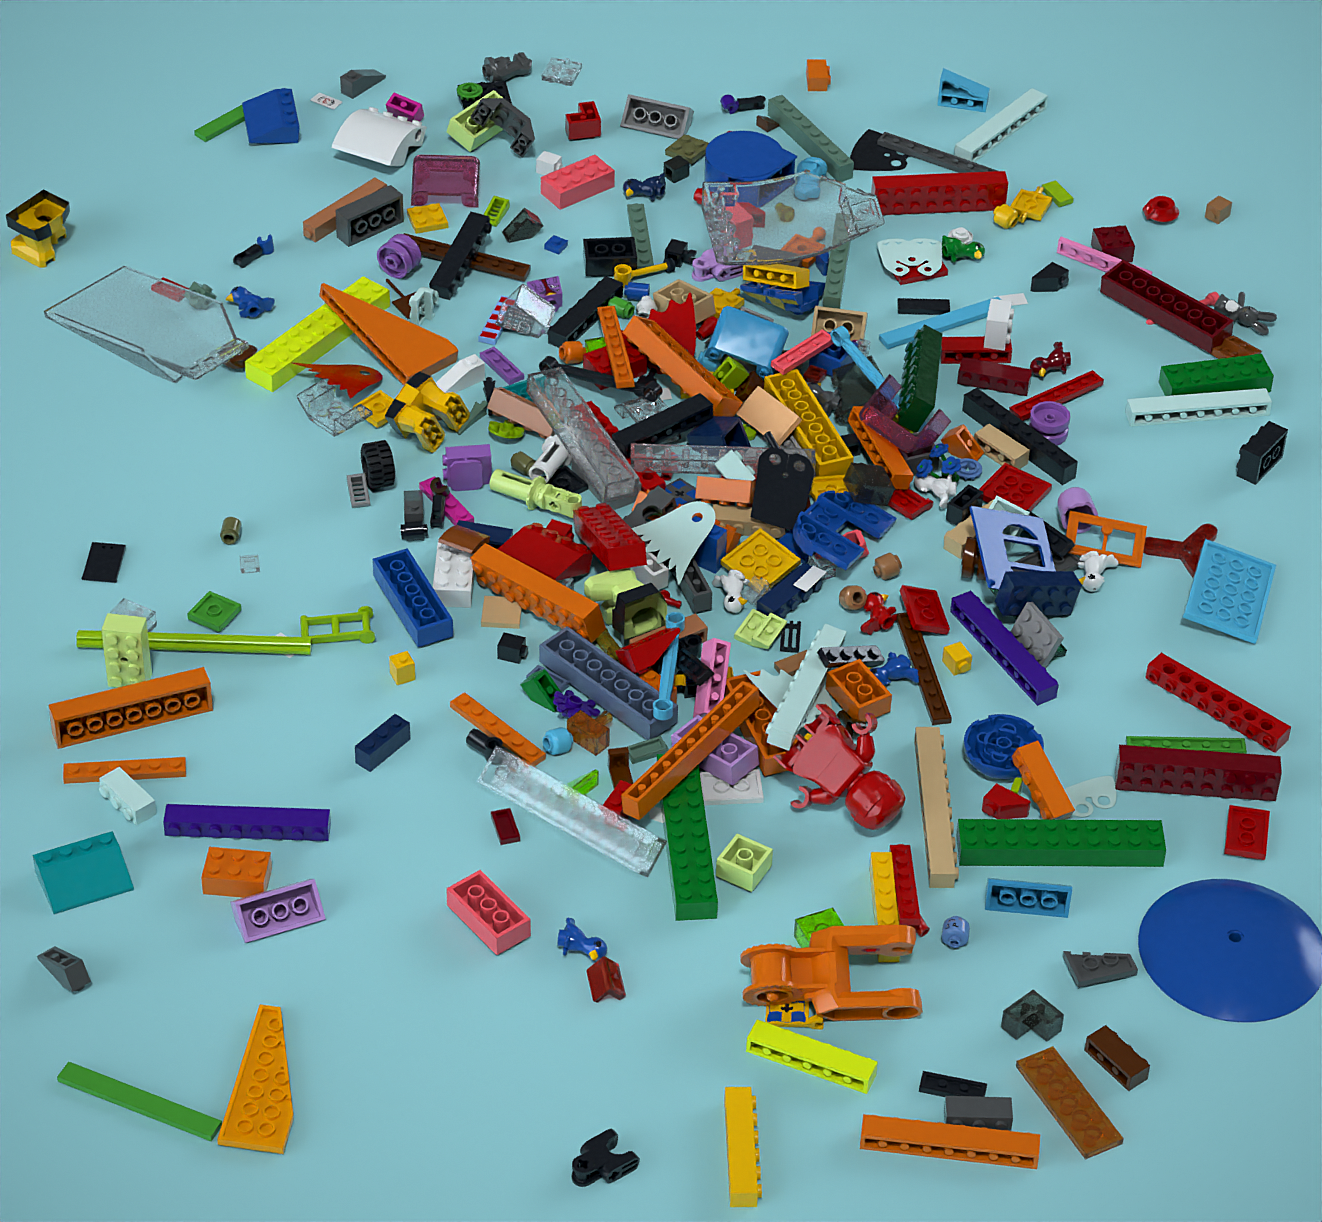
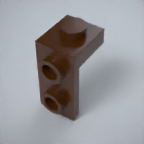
(619, 765)

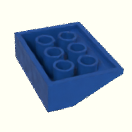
(272, 117)

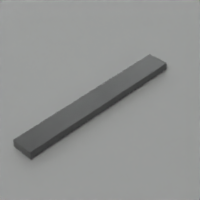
(930, 154)

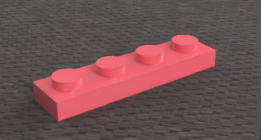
(802, 352)

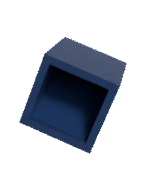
(719, 432)

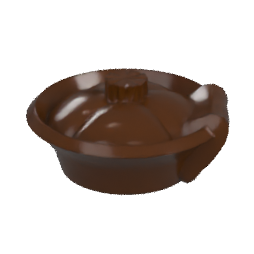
(239, 361)

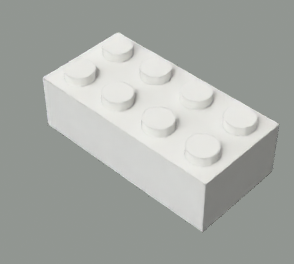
(453, 576)

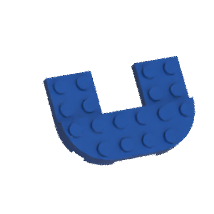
(819, 526)

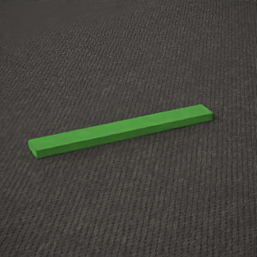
(139, 1101)

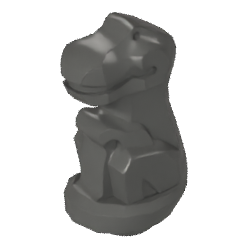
(503, 69)

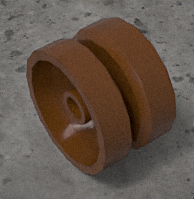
(971, 559)

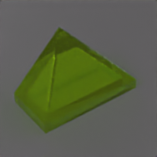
(586, 782)

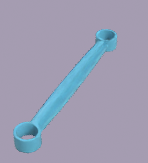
(841, 337)
(668, 669)

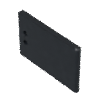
(104, 562)

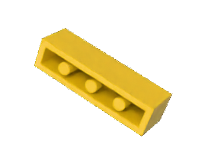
(777, 275)

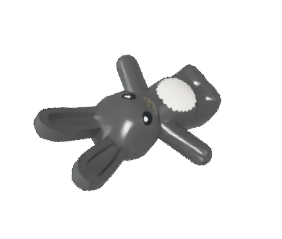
(1246, 315)

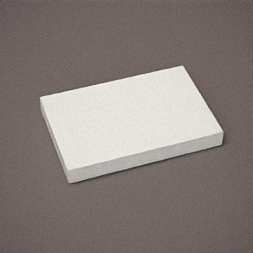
(744, 791)

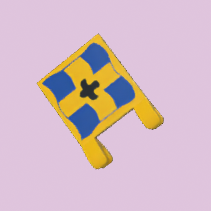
(793, 1015)

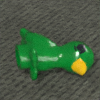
(956, 249)

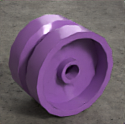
(399, 256)
(1051, 421)

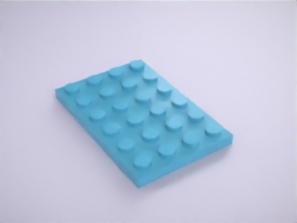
(1229, 591)

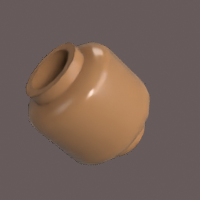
(887, 566)
(852, 597)

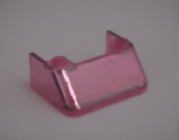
(881, 410)

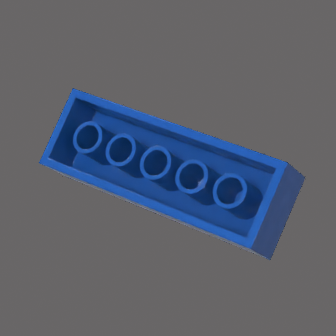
(412, 597)

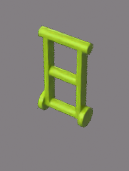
(366, 635)

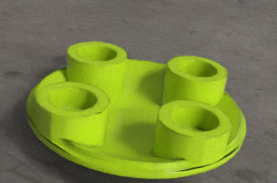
(505, 430)

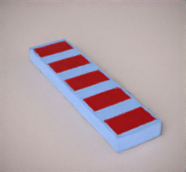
(492, 332)

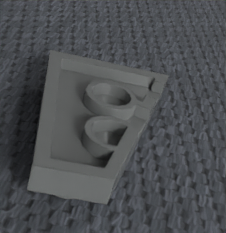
(1095, 969)

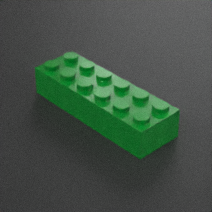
(1216, 375)

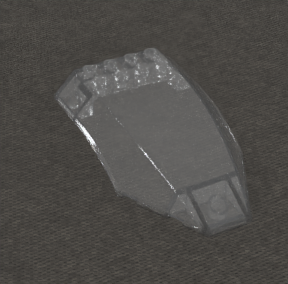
(785, 218)

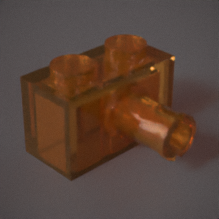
(590, 732)

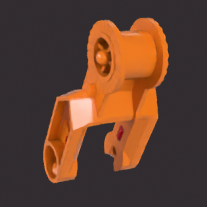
(822, 973)

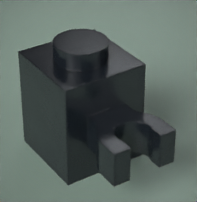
(679, 252)

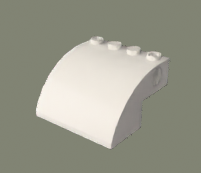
(379, 136)

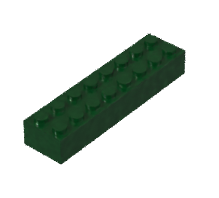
(919, 378)

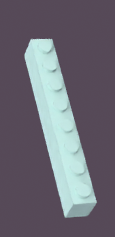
(1001, 126)
(1198, 407)

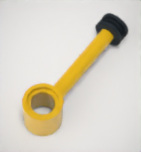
(624, 272)

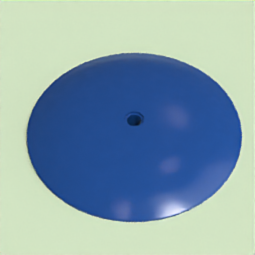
(1231, 950)

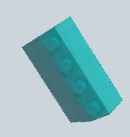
(82, 872)

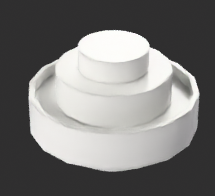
(961, 234)

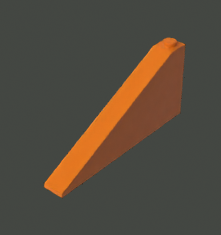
(394, 341)

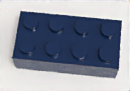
(1049, 590)

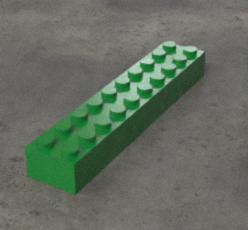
(1060, 842)
(689, 850)

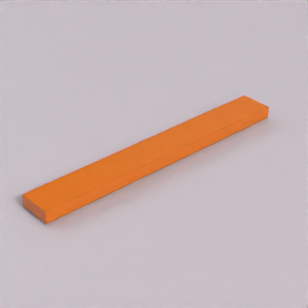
(615, 347)

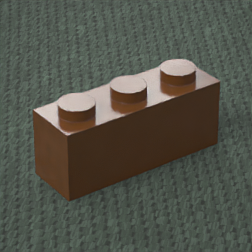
(1117, 1057)

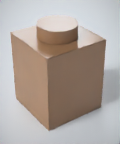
(1218, 209)

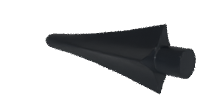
(488, 389)

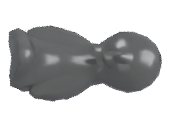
(827, 399)

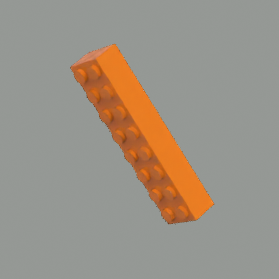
(680, 365)
(537, 592)
(130, 707)

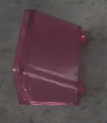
(445, 177)

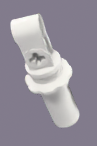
(551, 459)

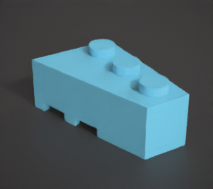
(962, 93)

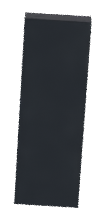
(923, 306)
(946, 1085)

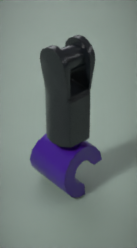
(729, 102)

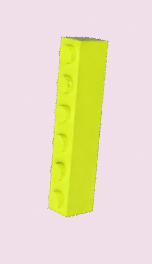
(811, 1056)

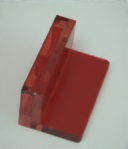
(605, 979)

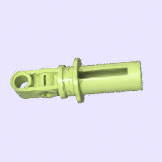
(535, 492)

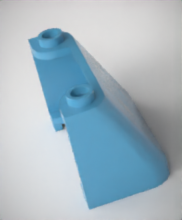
(747, 339)

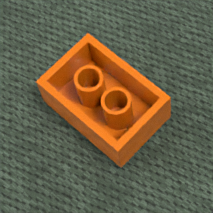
(725, 490)
(858, 690)
(236, 872)

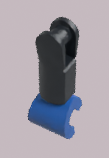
(262, 247)

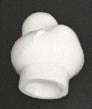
(644, 306)

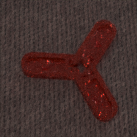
(1175, 549)

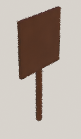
(401, 304)

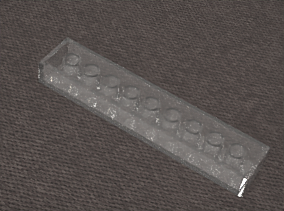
(582, 435)
(572, 811)

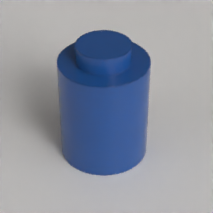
(636, 290)

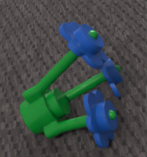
(950, 465)

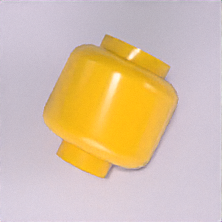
(1005, 216)

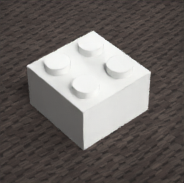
(998, 324)

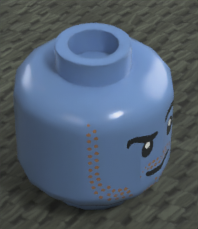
(956, 931)

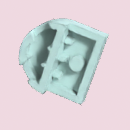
(422, 305)

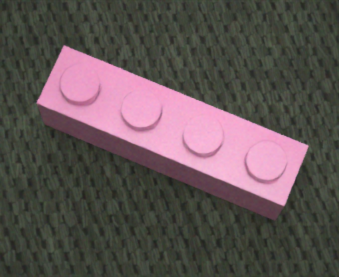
(716, 656)

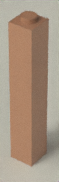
(325, 220)

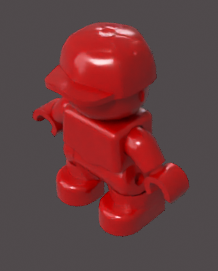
(843, 769)

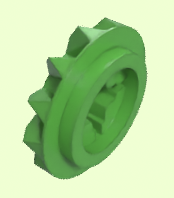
(464, 91)

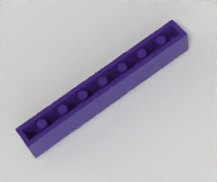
(1004, 648)
(247, 822)

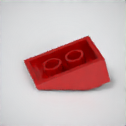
(646, 651)

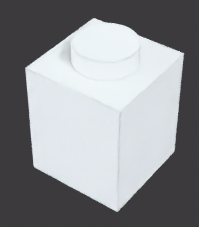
(548, 163)

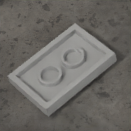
(1037, 634)

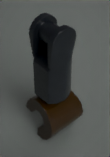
(438, 506)

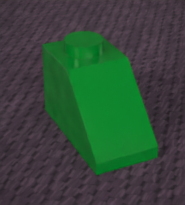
(541, 689)

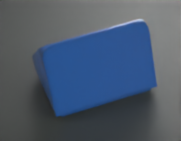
(822, 263)

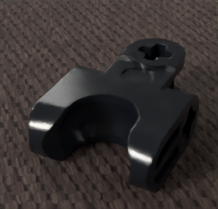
(599, 1162)

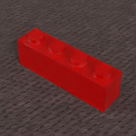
(972, 347)

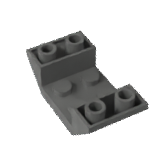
(509, 119)

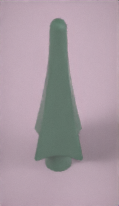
(477, 412)

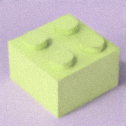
(744, 862)

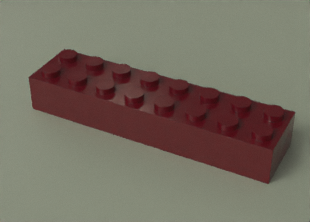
(1166, 306)
(1198, 772)

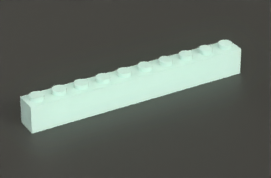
(802, 690)

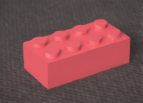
(577, 181)
(488, 912)

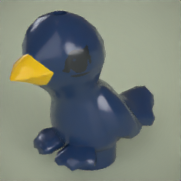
(650, 187)

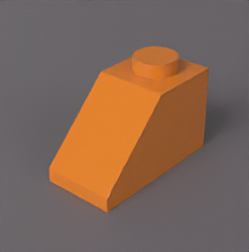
(962, 443)

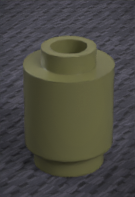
(522, 462)
(230, 530)

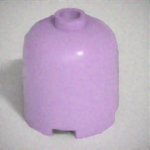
(1076, 500)

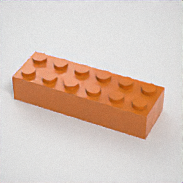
(755, 728)

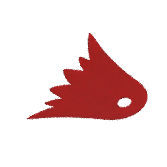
(346, 375)

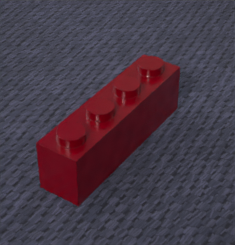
(994, 376)

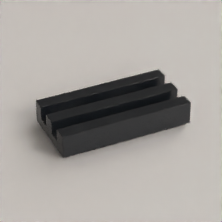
(790, 626)

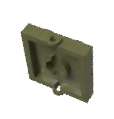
(688, 148)

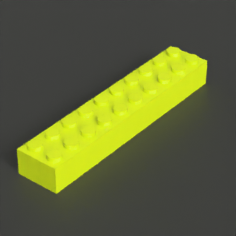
(309, 339)

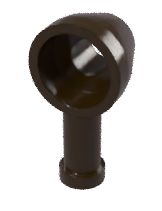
(842, 715)

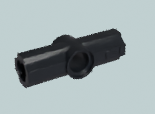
(484, 743)

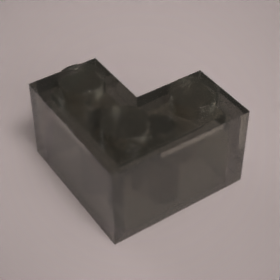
(1032, 1013)

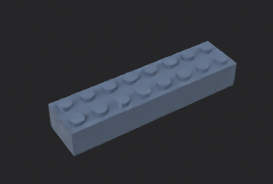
(605, 681)

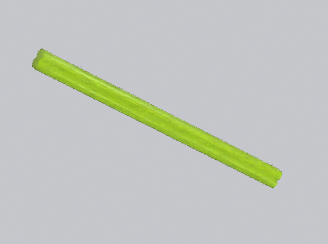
(211, 642)

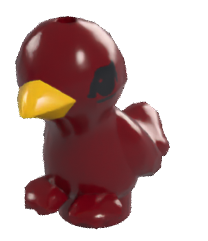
(1056, 360)

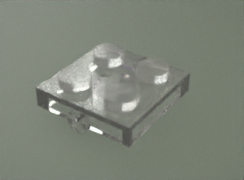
(561, 72)

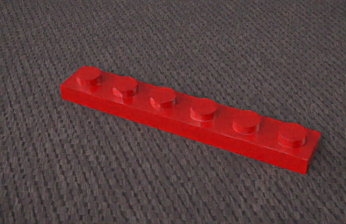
(1059, 394)
(905, 885)

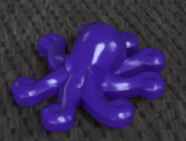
(570, 704)

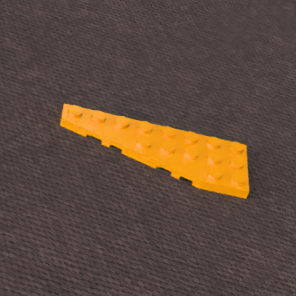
(261, 1101)

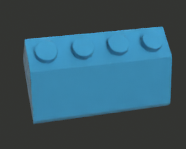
(1028, 897)

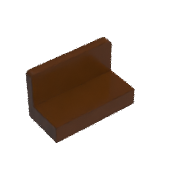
(749, 385)

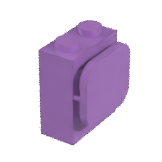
(467, 466)

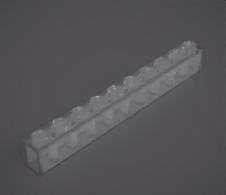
(700, 459)

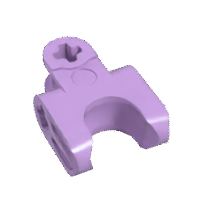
(710, 268)

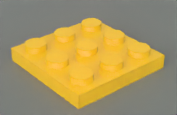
(761, 557)

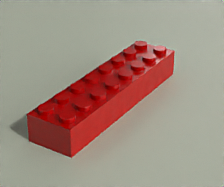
(940, 192)
(609, 537)

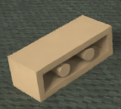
(1001, 447)

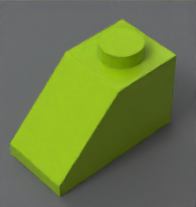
(731, 373)

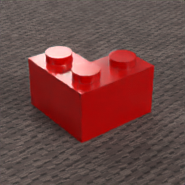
(584, 123)

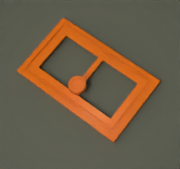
(1107, 528)

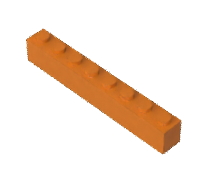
(950, 1141)

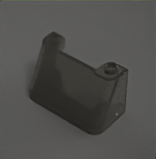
(854, 388)

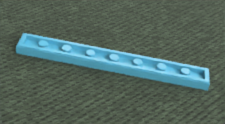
(939, 323)

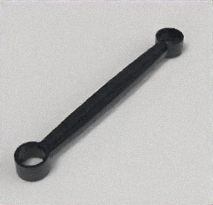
(602, 379)

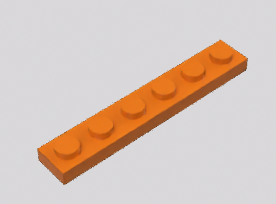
(495, 727)
(135, 769)

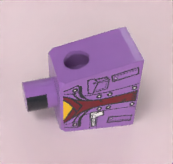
(548, 289)

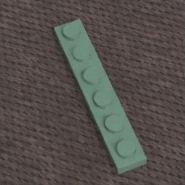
(640, 232)

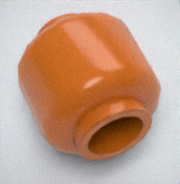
(572, 352)

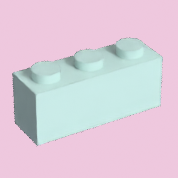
(127, 796)

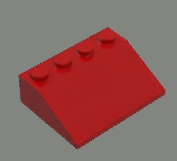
(548, 552)

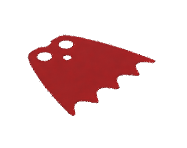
(678, 323)

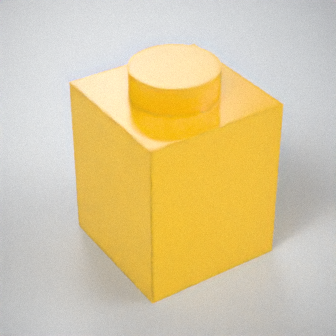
(957, 658)
(402, 668)

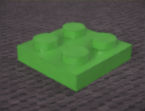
(214, 611)

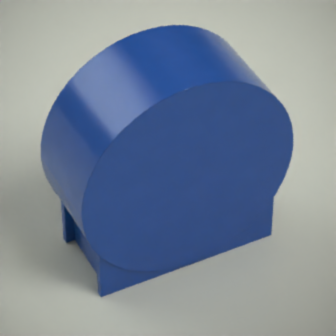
(746, 157)

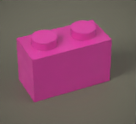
(404, 107)

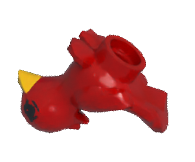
(880, 615)

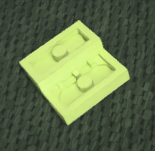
(760, 629)

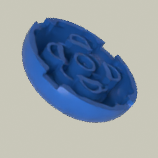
(993, 742)

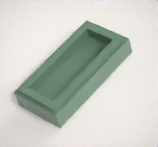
(647, 749)

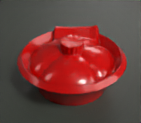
(1161, 209)

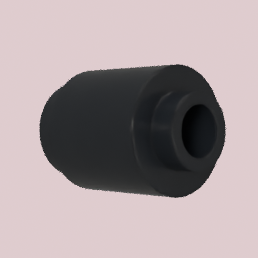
(414, 530)

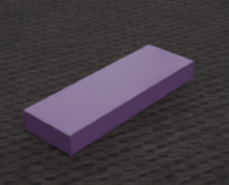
(501, 365)

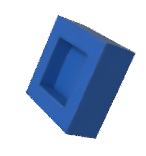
(556, 244)

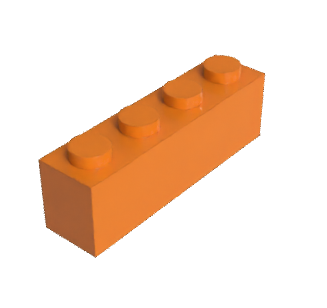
(1042, 782)

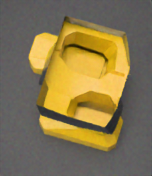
(39, 225)
(413, 409)

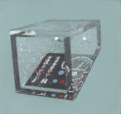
(526, 313)

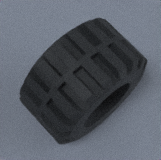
(378, 464)

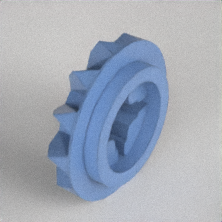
(975, 469)

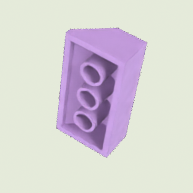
(278, 910)

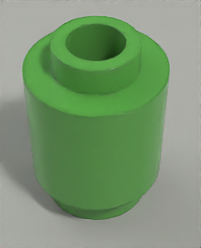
(623, 307)

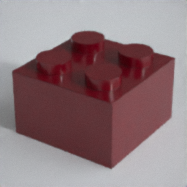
(1114, 242)

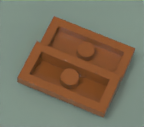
(1234, 347)
(463, 539)

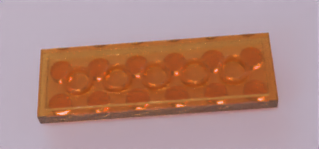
(1069, 1102)

